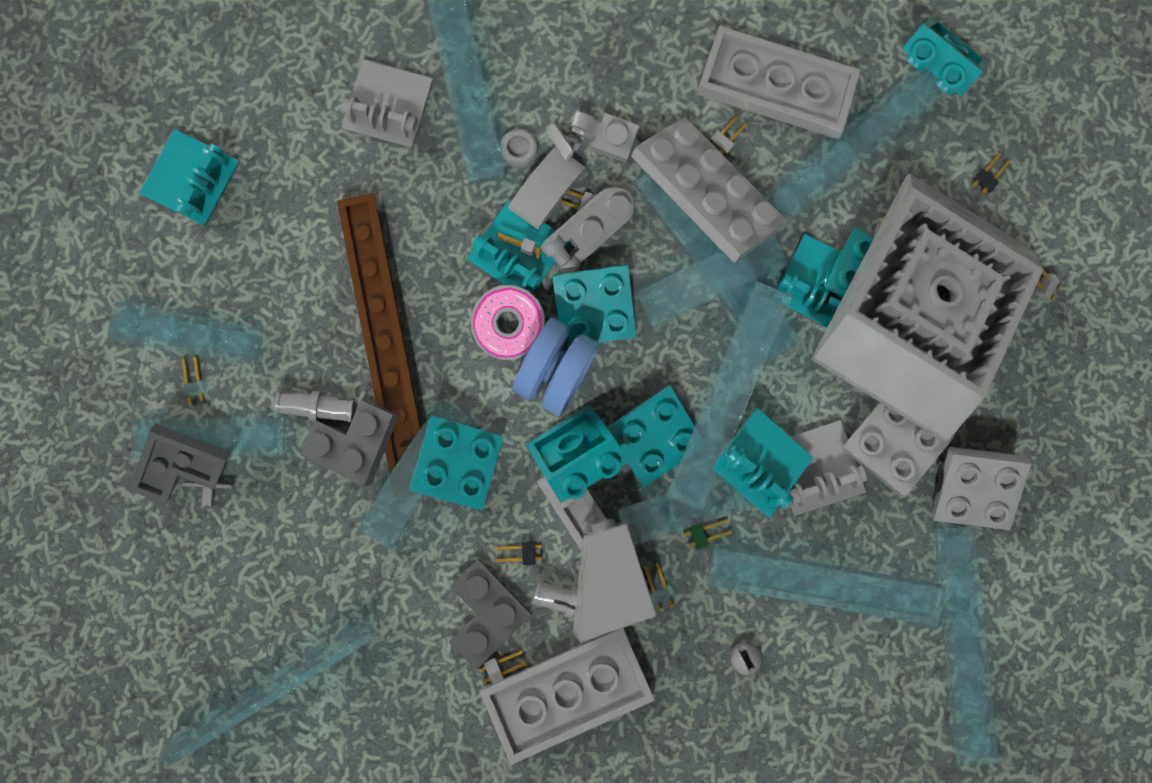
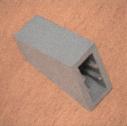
(609, 583)

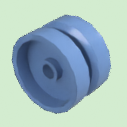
(552, 365)

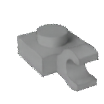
(612, 136)

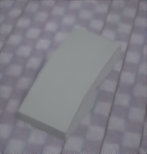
(546, 188)

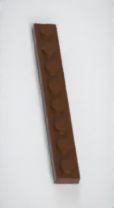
(380, 319)

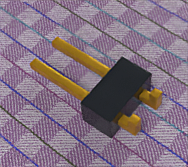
(986, 180)
(528, 553)

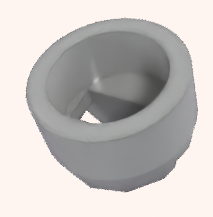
(738, 662)

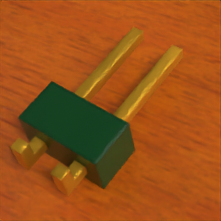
(699, 536)

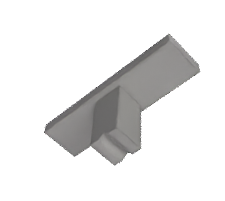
(565, 144)
(207, 493)

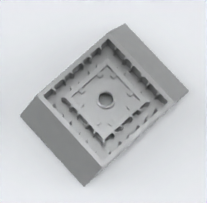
(905, 341)

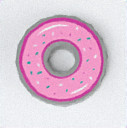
(486, 321)

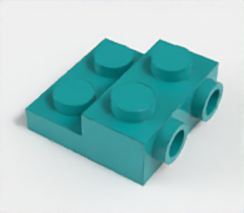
(945, 56)
(577, 454)

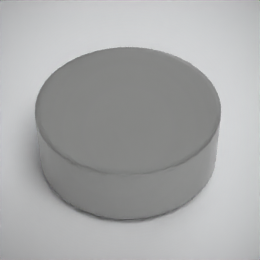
(518, 148)

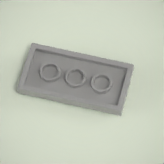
(779, 82)
(709, 189)
(566, 695)

